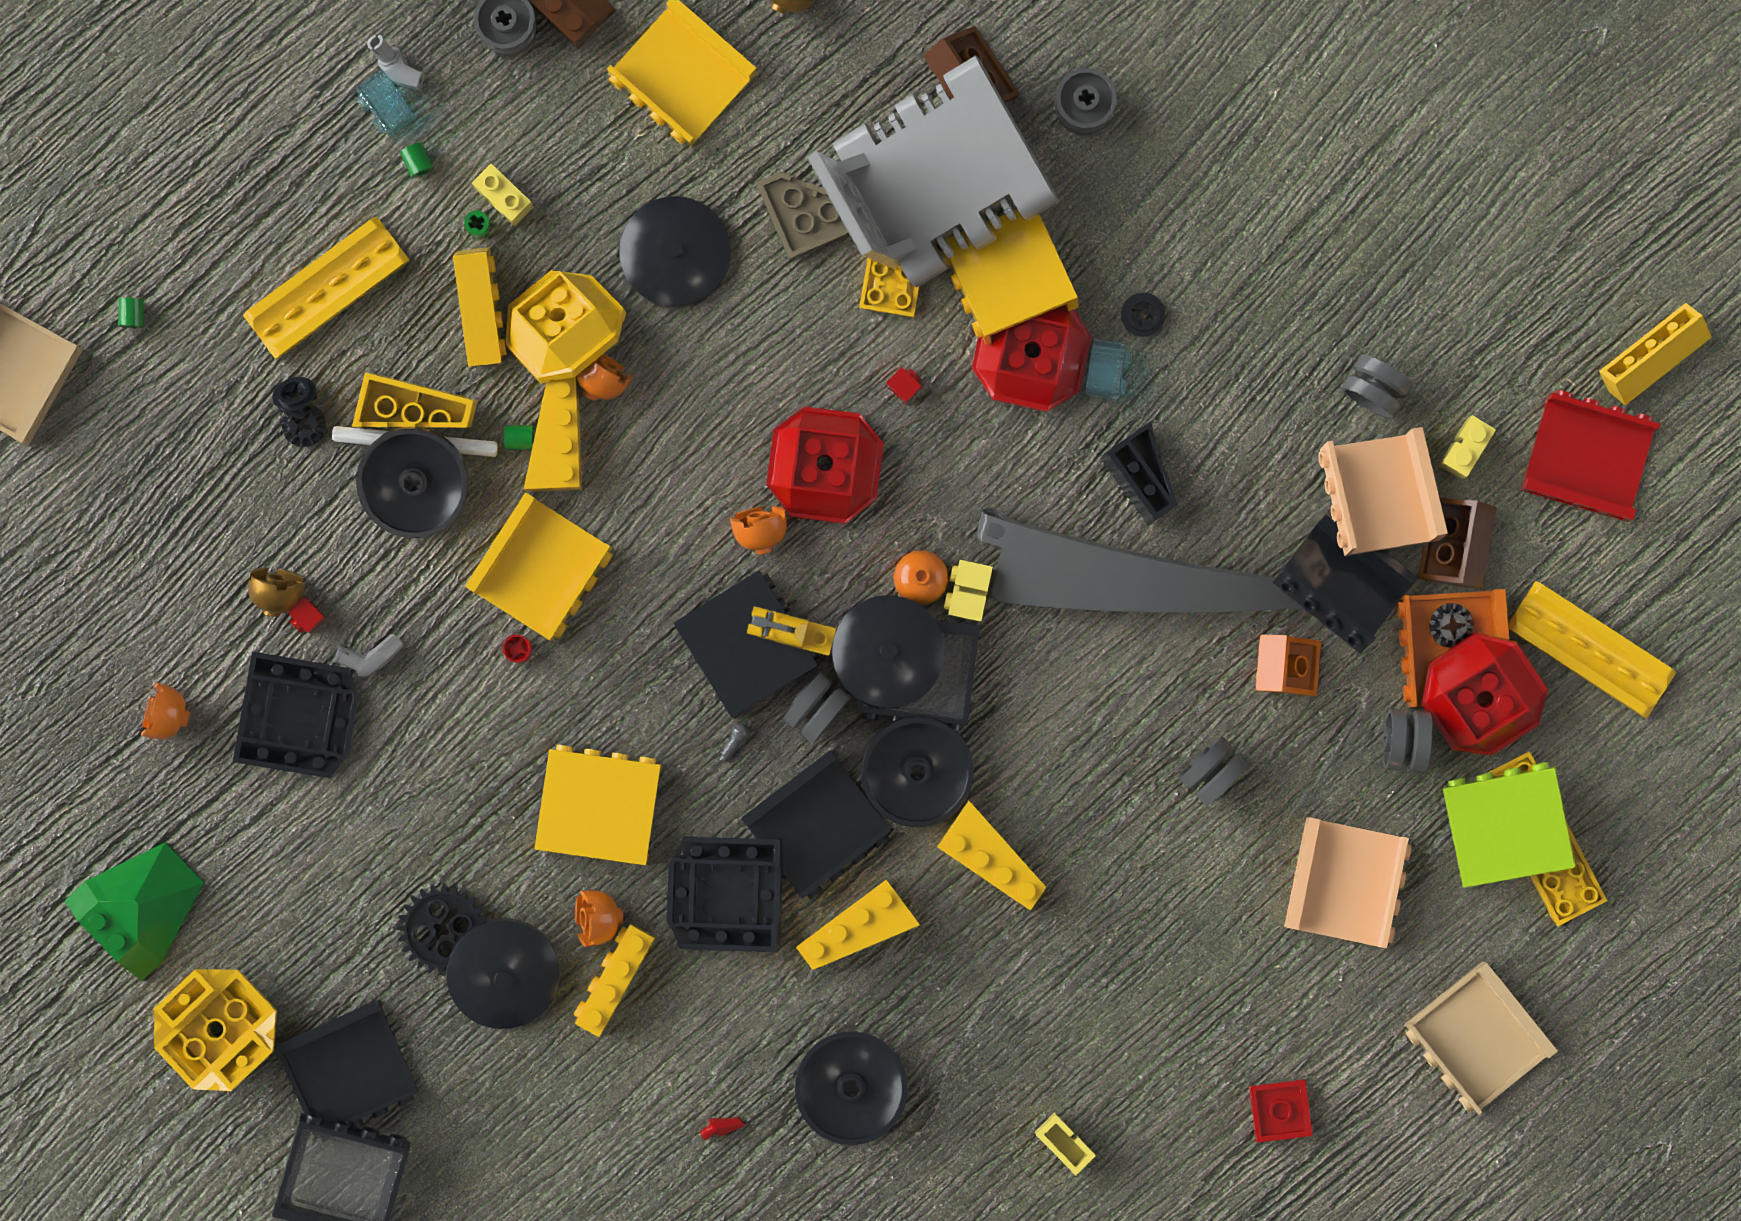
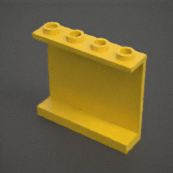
(682, 73)
(1011, 276)
(539, 567)
(598, 805)

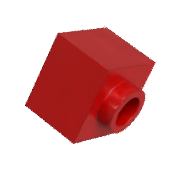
(904, 384)
(306, 616)

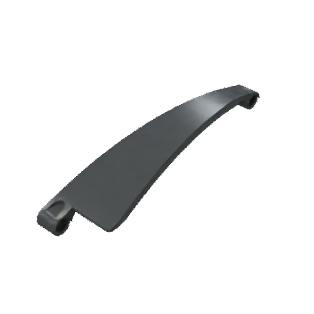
(1075, 573)

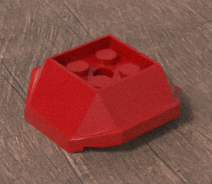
(1039, 381)
(829, 494)
(1479, 666)

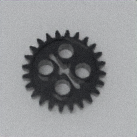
(421, 915)

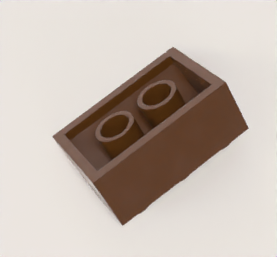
(574, 18)
(961, 47)
(1463, 553)

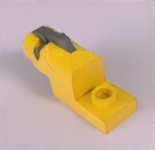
(791, 631)

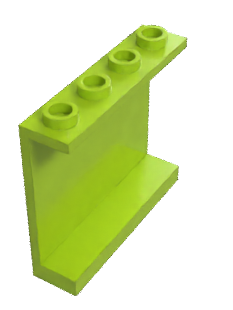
(1508, 825)

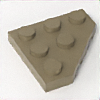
(801, 214)

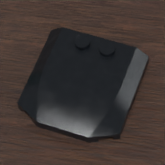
(296, 715)
(726, 894)

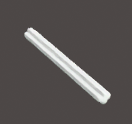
(368, 436)

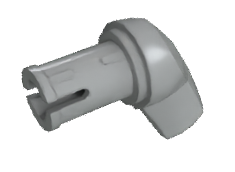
(395, 64)
(372, 660)

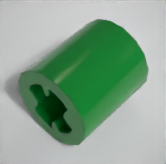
(416, 160)
(481, 216)
(130, 312)
(518, 437)

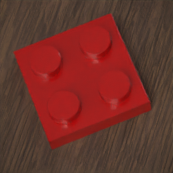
(1280, 1110)

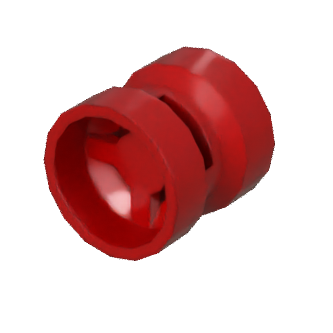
(517, 645)

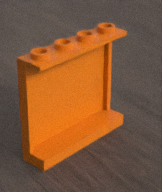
(1487, 611)

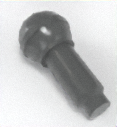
(739, 734)

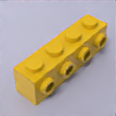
(1655, 354)
(615, 980)

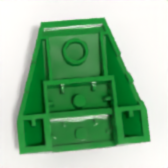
(138, 907)

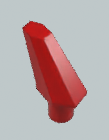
(721, 1126)

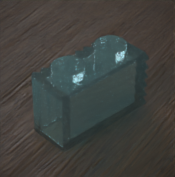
(385, 103)
(1106, 370)

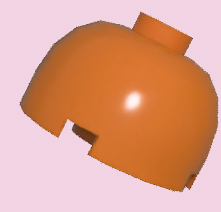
(603, 379)
(759, 529)
(921, 577)
(164, 713)
(598, 917)

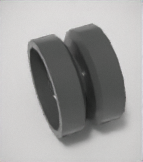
(508, 39)
(1089, 85)
(1376, 386)
(815, 707)
(1407, 740)
(1211, 768)

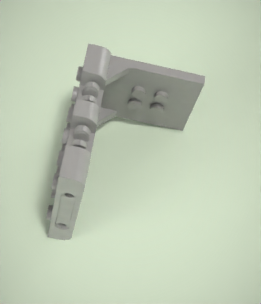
(934, 176)

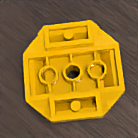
(562, 325)
(185, 1032)

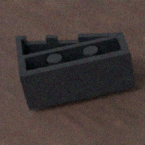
(1141, 474)

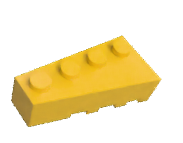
(479, 307)
(405, 404)
(557, 445)
(987, 854)
(863, 924)

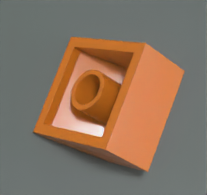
(1288, 665)

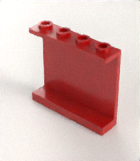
(1589, 455)

